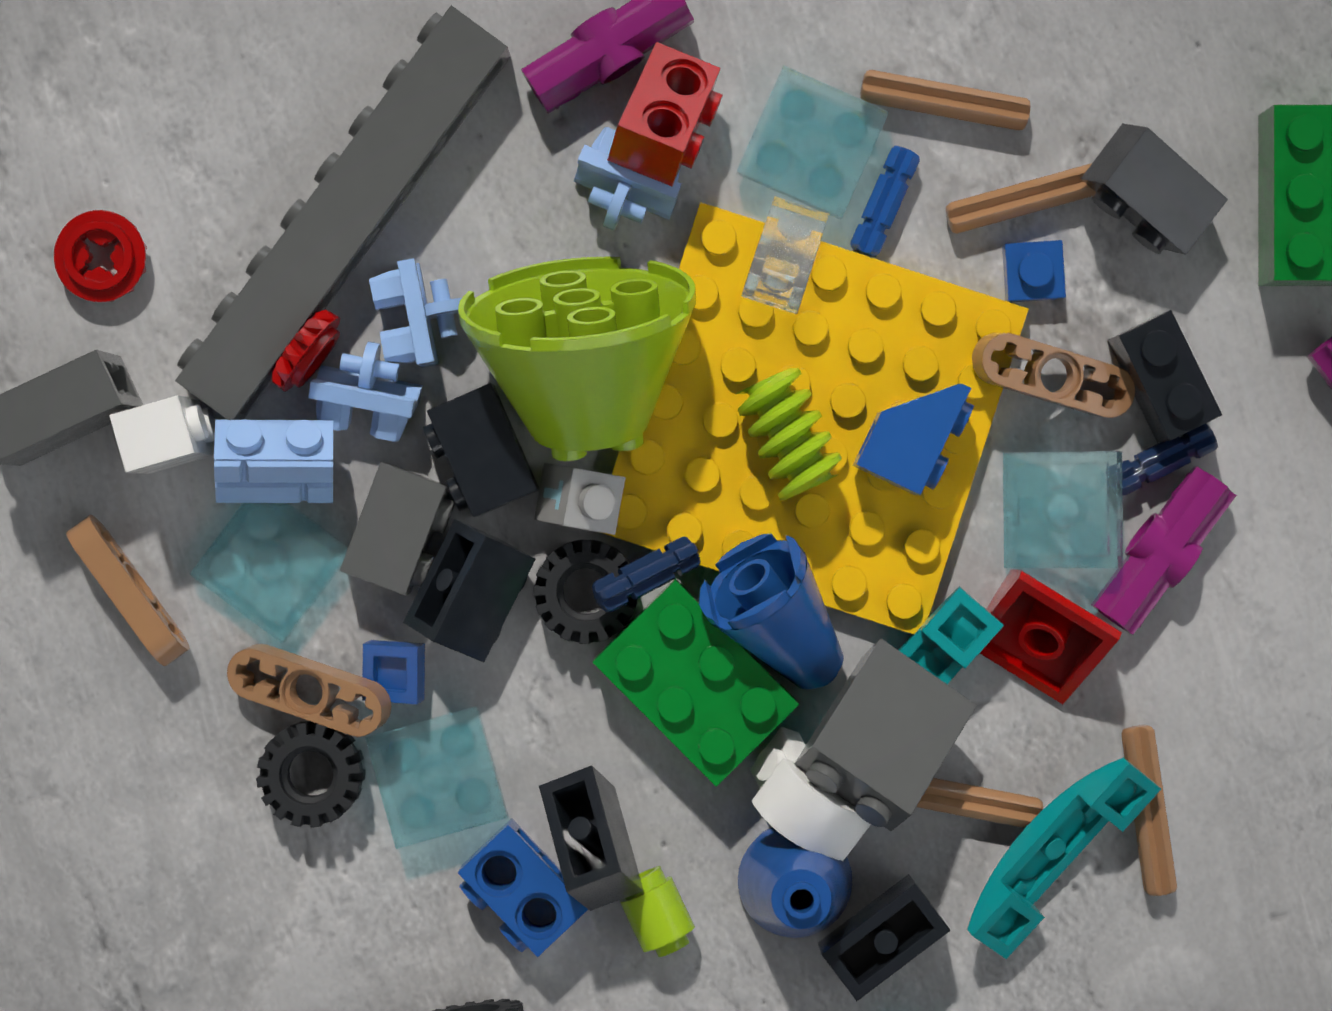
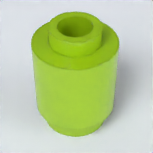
(658, 914)

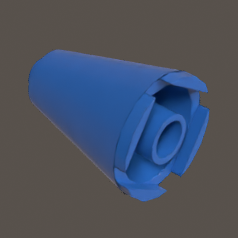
(774, 610)
(775, 870)

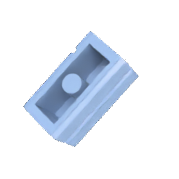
(273, 461)

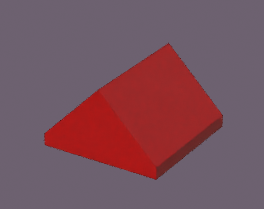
(1046, 636)

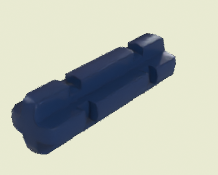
(1166, 458)
(646, 574)

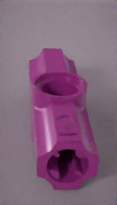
(604, 49)
(1163, 550)

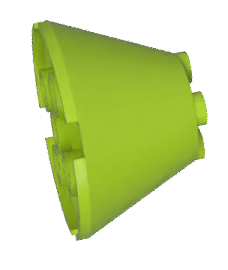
(581, 346)

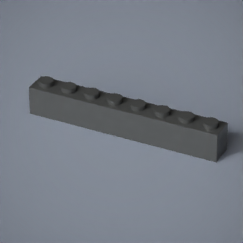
(344, 213)

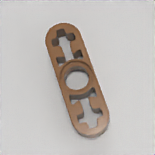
(1095, 371)
(127, 590)
(342, 717)

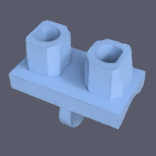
(619, 188)
(407, 288)
(365, 385)

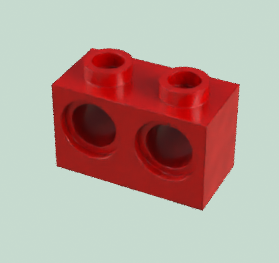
(664, 114)

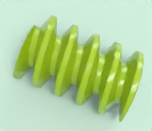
(789, 433)

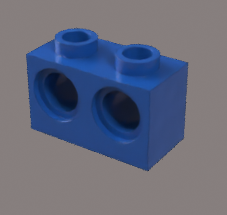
(535, 878)

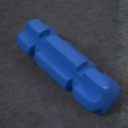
(885, 201)

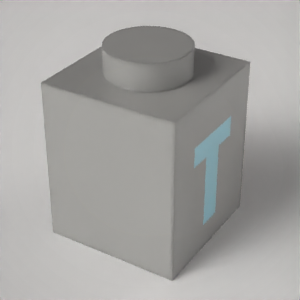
(579, 498)

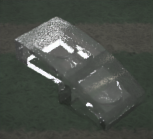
(785, 255)

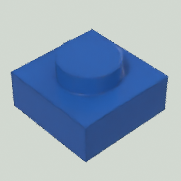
(1034, 271)
(397, 668)

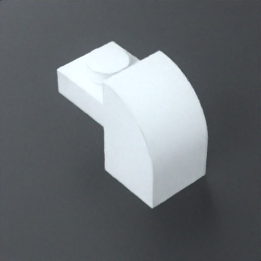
(797, 807)

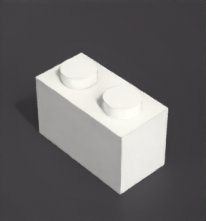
(163, 434)

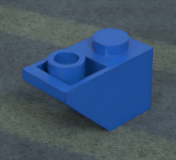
(908, 439)

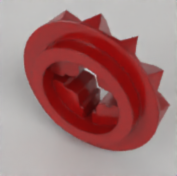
(73, 256)
(307, 351)

